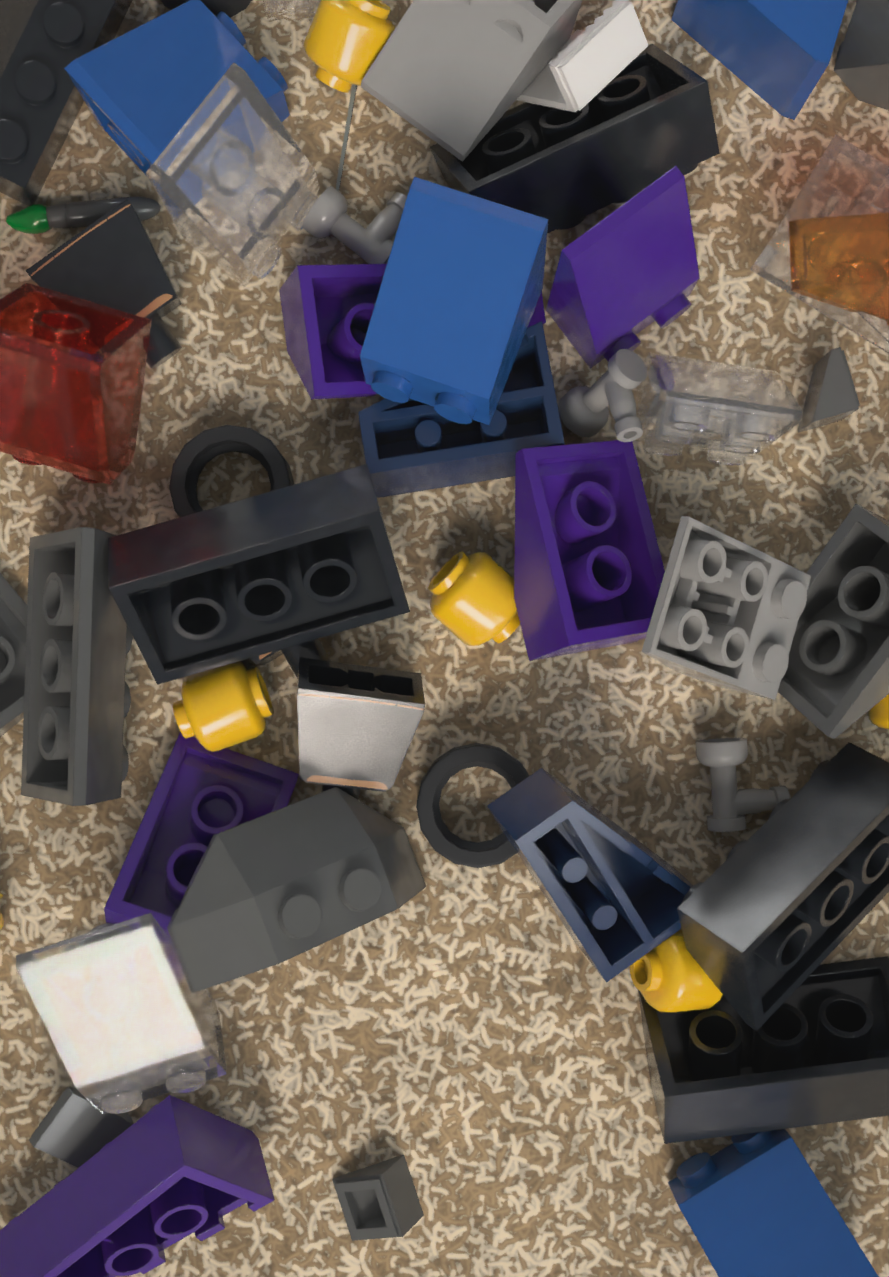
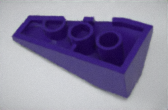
(327, 322)

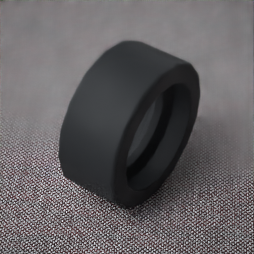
(216, 442)
(431, 823)

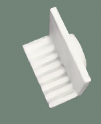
(589, 60)

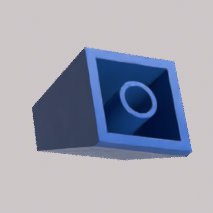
(767, 44)
(161, 72)
(454, 302)
(765, 1212)

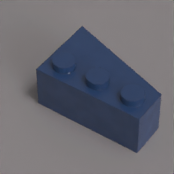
(420, 450)
(595, 875)

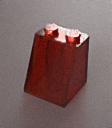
(70, 382)

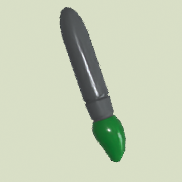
(41, 218)

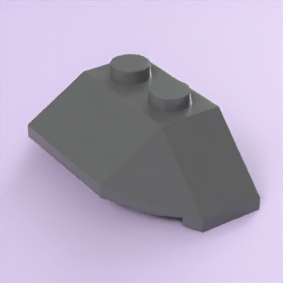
(290, 886)

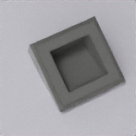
(830, 392)
(77, 1129)
(379, 1200)

